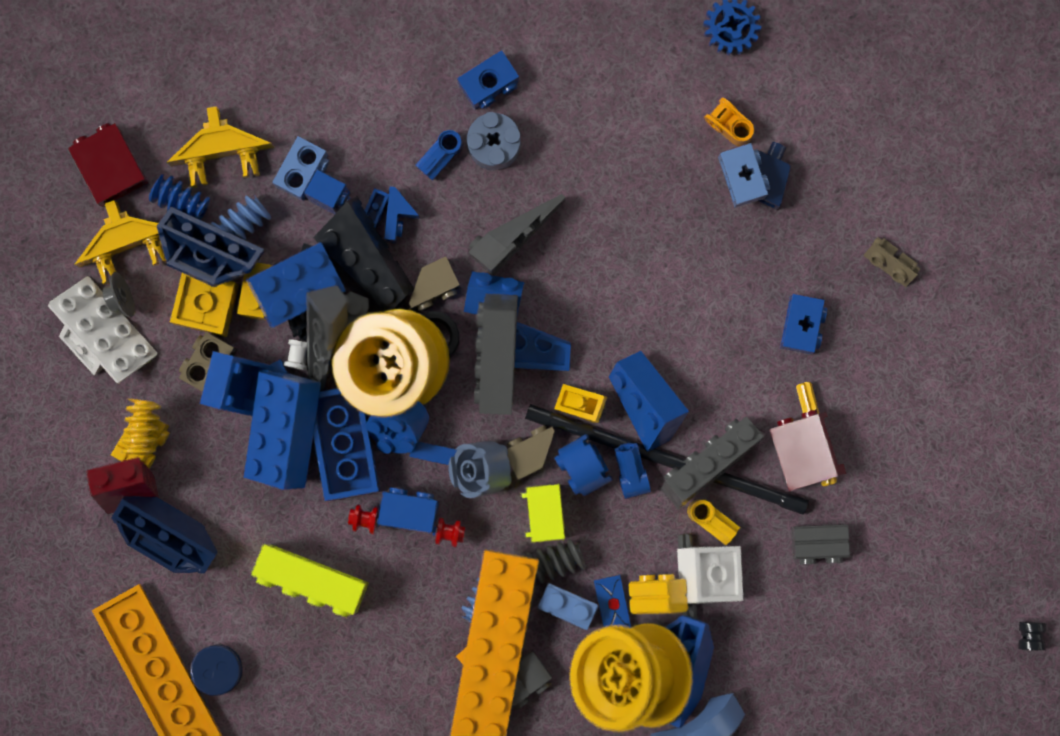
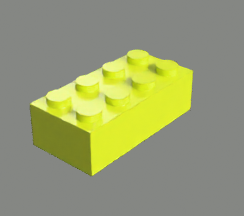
(310, 579)

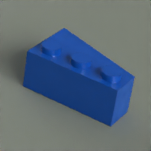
(647, 400)

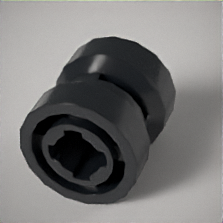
(1032, 636)

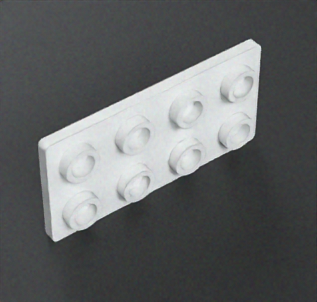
(97, 334)

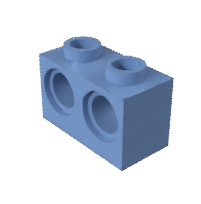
(294, 166)

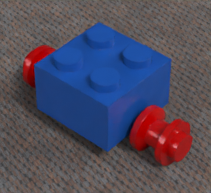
(407, 512)

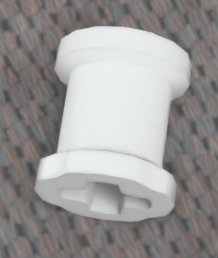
(297, 355)

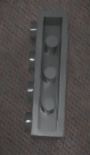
(712, 462)

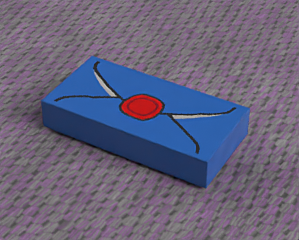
(612, 601)

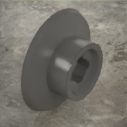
(118, 295)

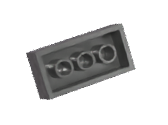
(497, 359)

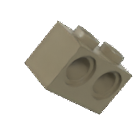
(200, 359)

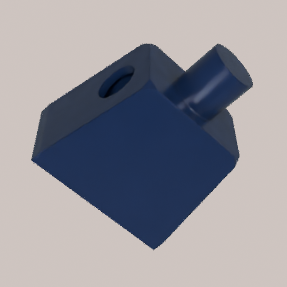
(776, 172)

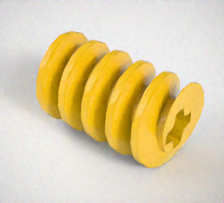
(141, 427)

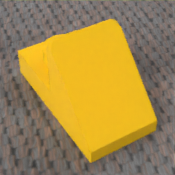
(580, 403)

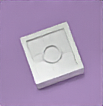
(711, 573)

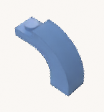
(718, 718)

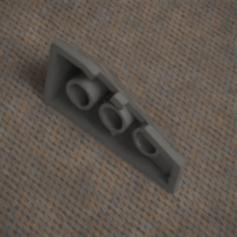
(503, 242)
(325, 322)

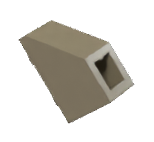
(434, 282)
(530, 454)

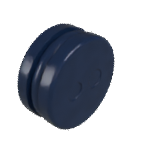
(216, 669)

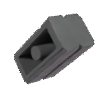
(820, 542)

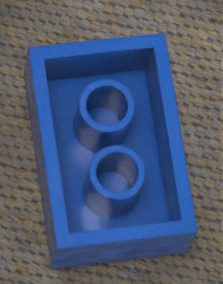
(284, 286)

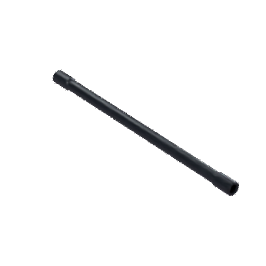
(548, 418)

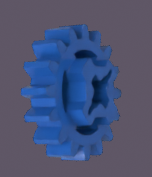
(742, 23)

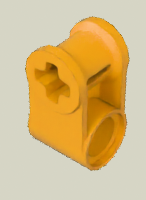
(729, 122)

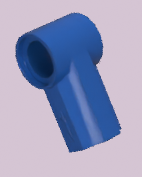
(437, 156)
(633, 477)

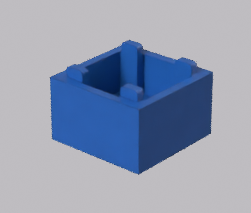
(232, 383)

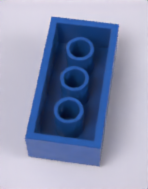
(282, 430)
(343, 448)

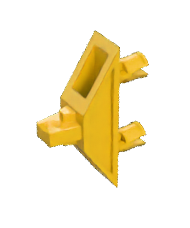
(218, 141)
(117, 236)

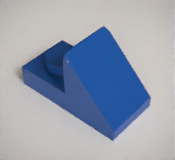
(397, 208)

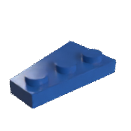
(540, 350)

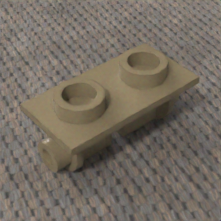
(882, 255)

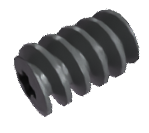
(558, 560)

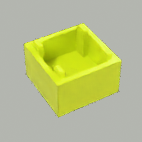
(545, 513)

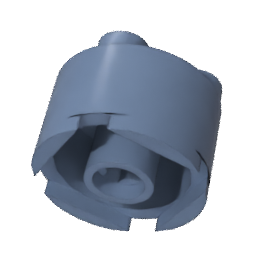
(492, 126)
(480, 468)

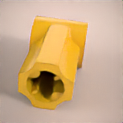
(714, 522)

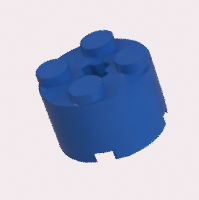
(399, 432)
(583, 465)

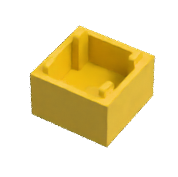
(204, 306)

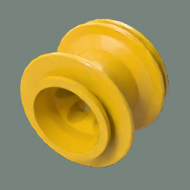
(420, 358)
(620, 661)

